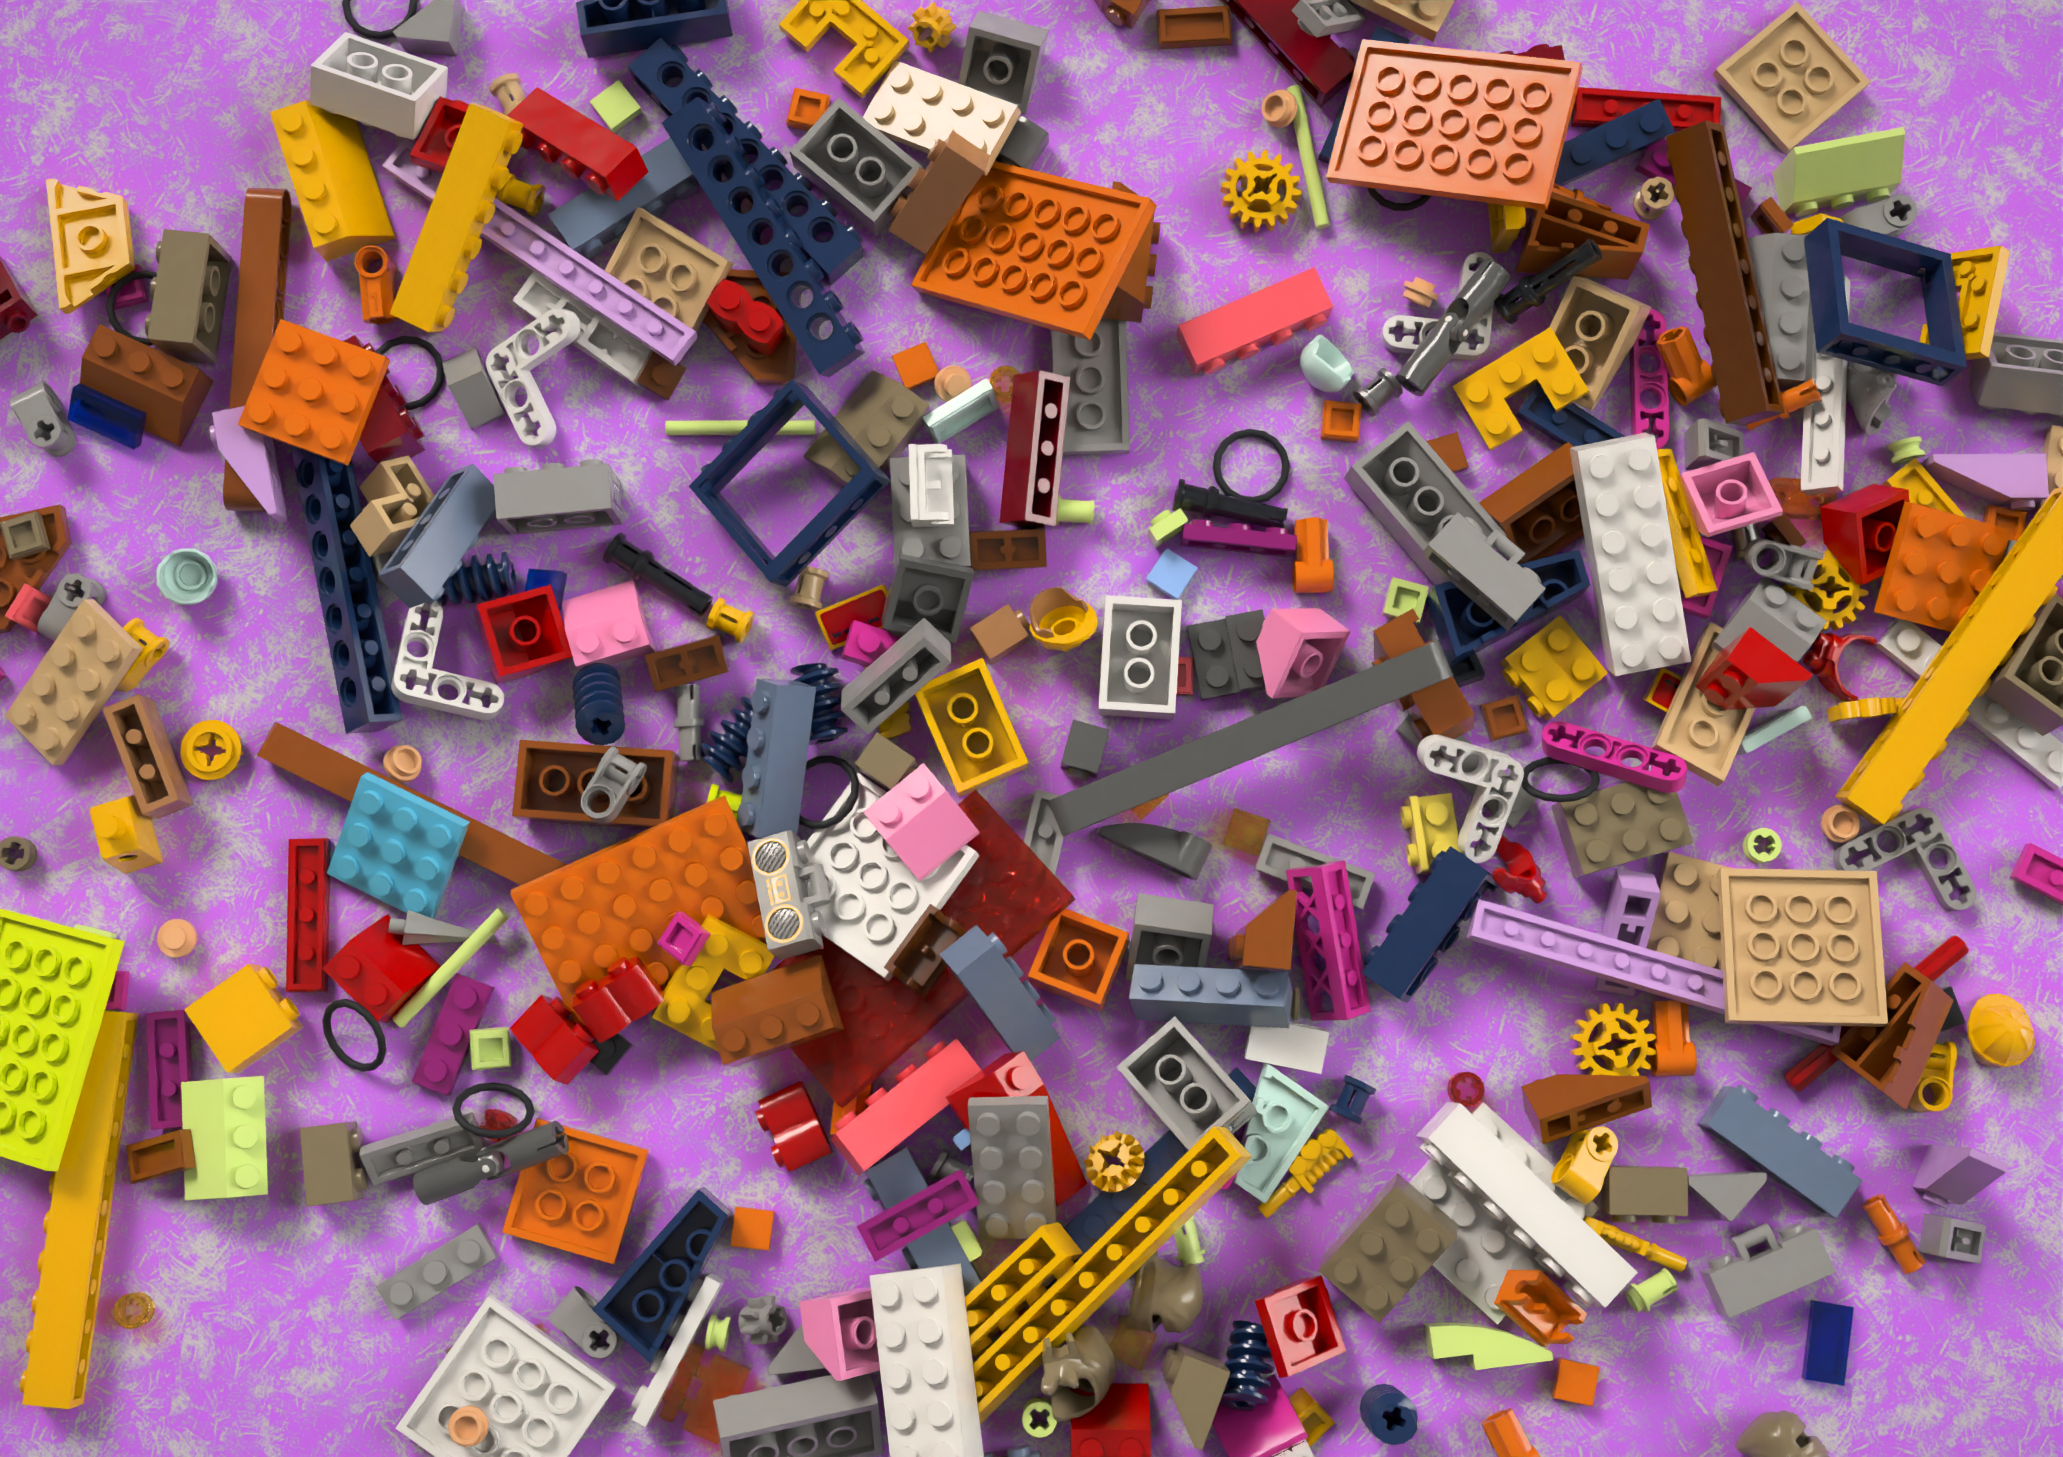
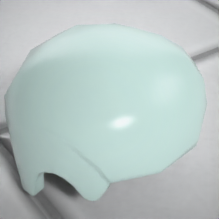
(1325, 365)
(187, 576)

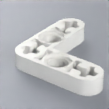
(1409, 323)
(522, 363)
(422, 671)
(1485, 777)

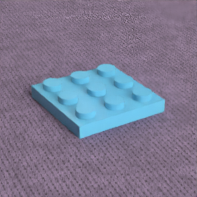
(397, 846)

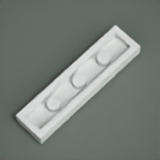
(666, 1363)

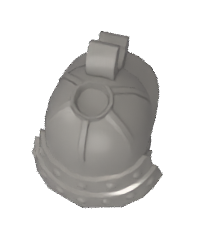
(1868, 393)

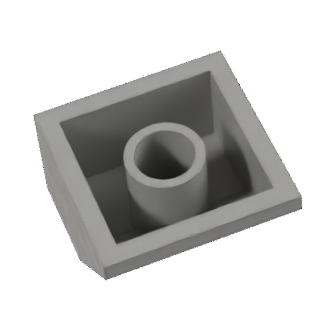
(1003, 58)
(1774, 616)
(1169, 933)

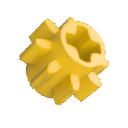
(932, 27)

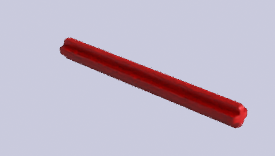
(1821, 1057)

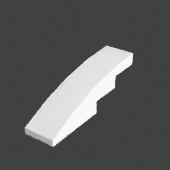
(596, 335)

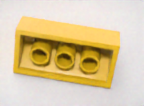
(332, 179)

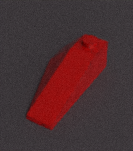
(1013, 1077)

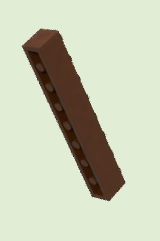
(1724, 274)

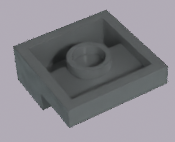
(927, 591)
(1227, 655)

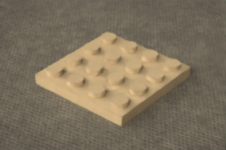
(1801, 947)

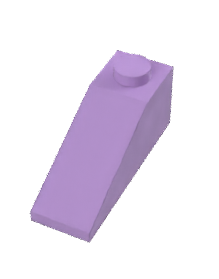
(251, 458)
(2000, 479)
(1629, 916)
(1955, 1174)

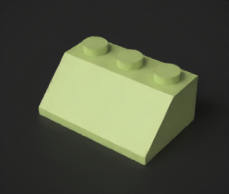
(1840, 172)
(226, 1137)

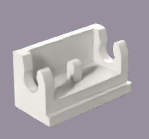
(931, 485)
(1293, 1047)

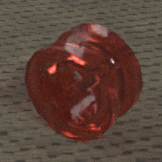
(1455, 1093)
(498, 1120)

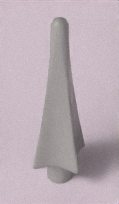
(423, 929)

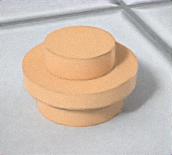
(1279, 108)
(1420, 292)
(951, 382)
(402, 763)
(1840, 823)
(177, 938)
(468, 1426)

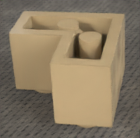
(396, 501)

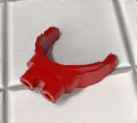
(1825, 659)
(1524, 873)

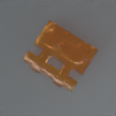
(720, 1380)

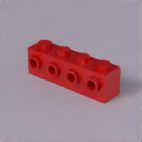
(578, 145)

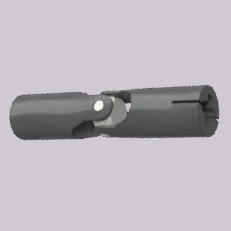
(1450, 331)
(468, 1170)

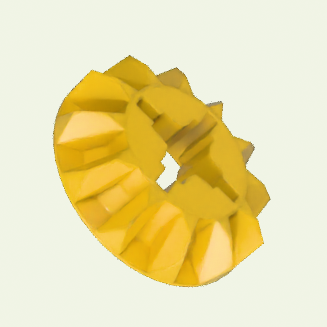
(201, 736)
(1115, 1177)

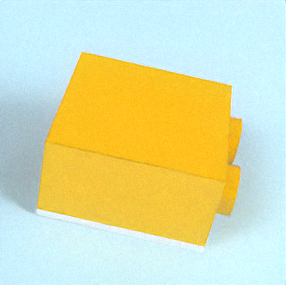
(245, 1017)

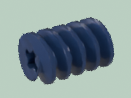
(480, 580)
(598, 704)
(824, 717)
(732, 744)
(1246, 1367)
(1389, 1429)

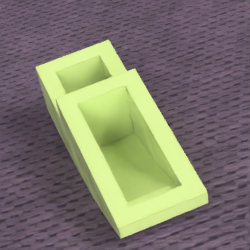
(1483, 1345)

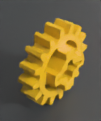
(1251, 178)
(1840, 585)
(1610, 1029)

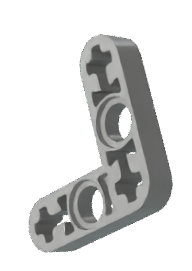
(1920, 846)

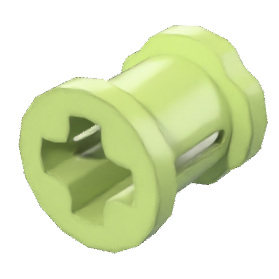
(1039, 1429)

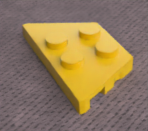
(88, 242)

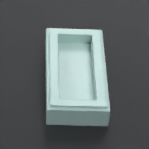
(961, 411)
(1773, 729)

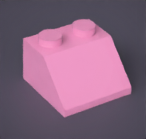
(1730, 495)
(607, 626)
(1299, 650)
(921, 822)
(842, 1332)

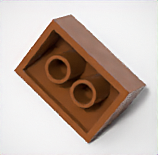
(1131, 292)
(146, 380)
(1539, 507)
(1267, 938)
(774, 1012)

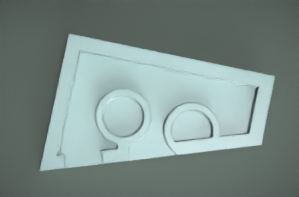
(1277, 1131)

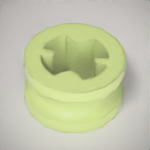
(1906, 450)
(1748, 845)
(718, 1333)

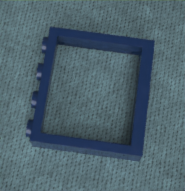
(1870, 347)
(826, 524)

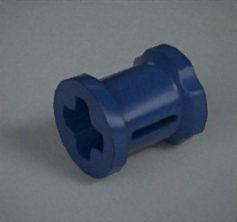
(1342, 1105)

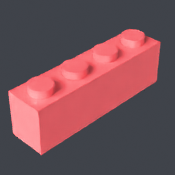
(1254, 321)
(905, 1108)

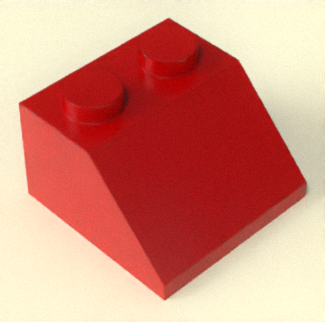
(1863, 528)
(522, 633)
(1751, 674)
(381, 970)
(1114, 1426)

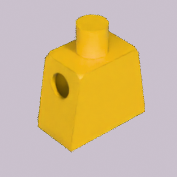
(125, 832)

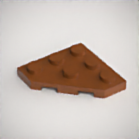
(762, 368)
(34, 568)

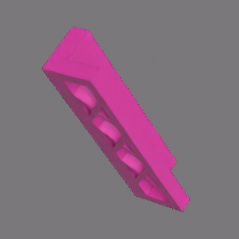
(1336, 942)

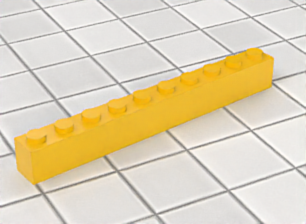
(1960, 669)
(79, 1225)
(1107, 1265)

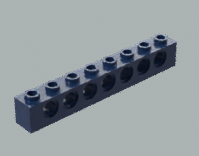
(687, 131)
(834, 257)
(347, 594)

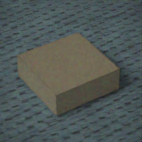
(25, 536)

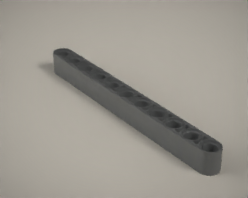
(1251, 738)

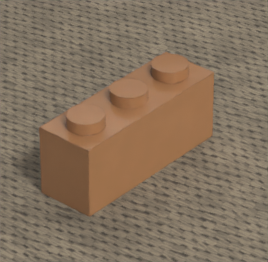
(937, 191)
(147, 756)

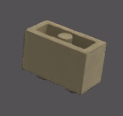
(885, 763)
(332, 1163)
(1645, 1191)

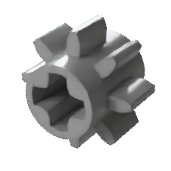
(762, 1320)

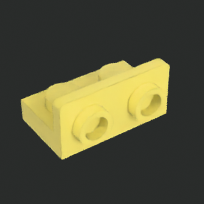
(1430, 827)

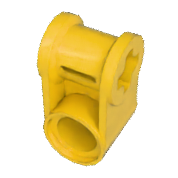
(149, 656)
(1939, 1076)
(1585, 1163)

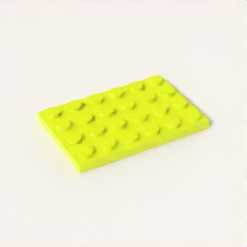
(50, 1017)

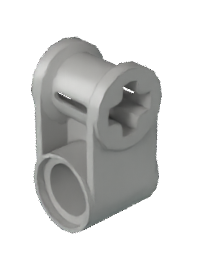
(1878, 215)
(44, 419)
(1789, 563)
(66, 602)
(613, 784)
(581, 1324)

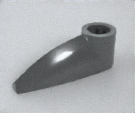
(1164, 846)

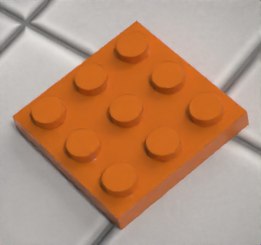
(314, 392)
(1938, 566)
(580, 1197)

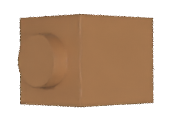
(1001, 633)

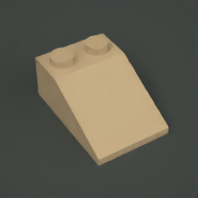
(1597, 332)

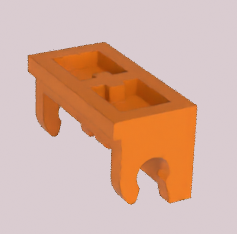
(1538, 1306)

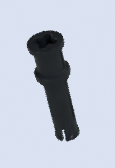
(1530, 287)
(1211, 503)
(644, 567)

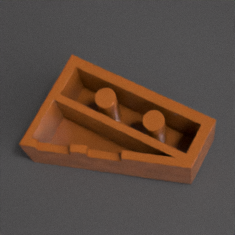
(1568, 225)
(1435, 709)
(1897, 1053)

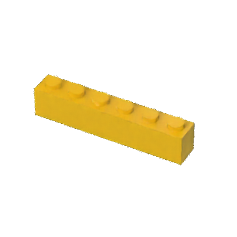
(457, 218)

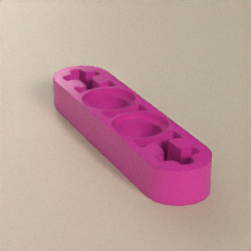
(1654, 381)
(1611, 761)

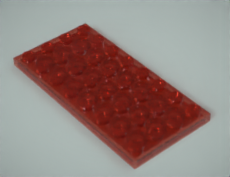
(1002, 894)

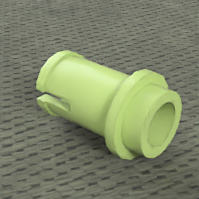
(1075, 511)
(1188, 1244)
(1651, 1290)

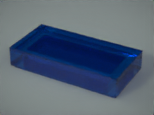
(106, 416)
(1827, 1342)

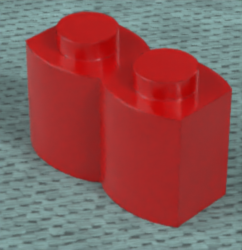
(752, 319)
(618, 998)
(554, 1039)
(794, 1126)

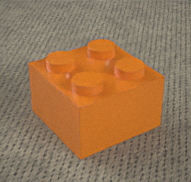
(1079, 959)

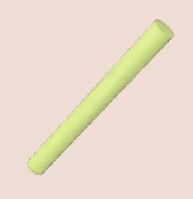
(1309, 161)
(733, 427)
(450, 967)

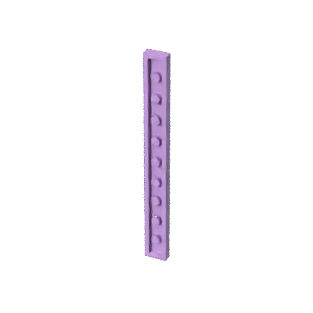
(562, 267)
(1613, 961)

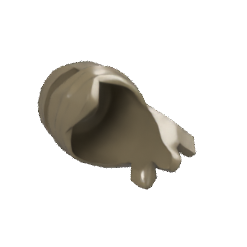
(1164, 1296)
(1081, 1363)
(1779, 1436)

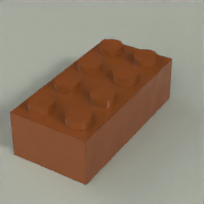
(557, 773)

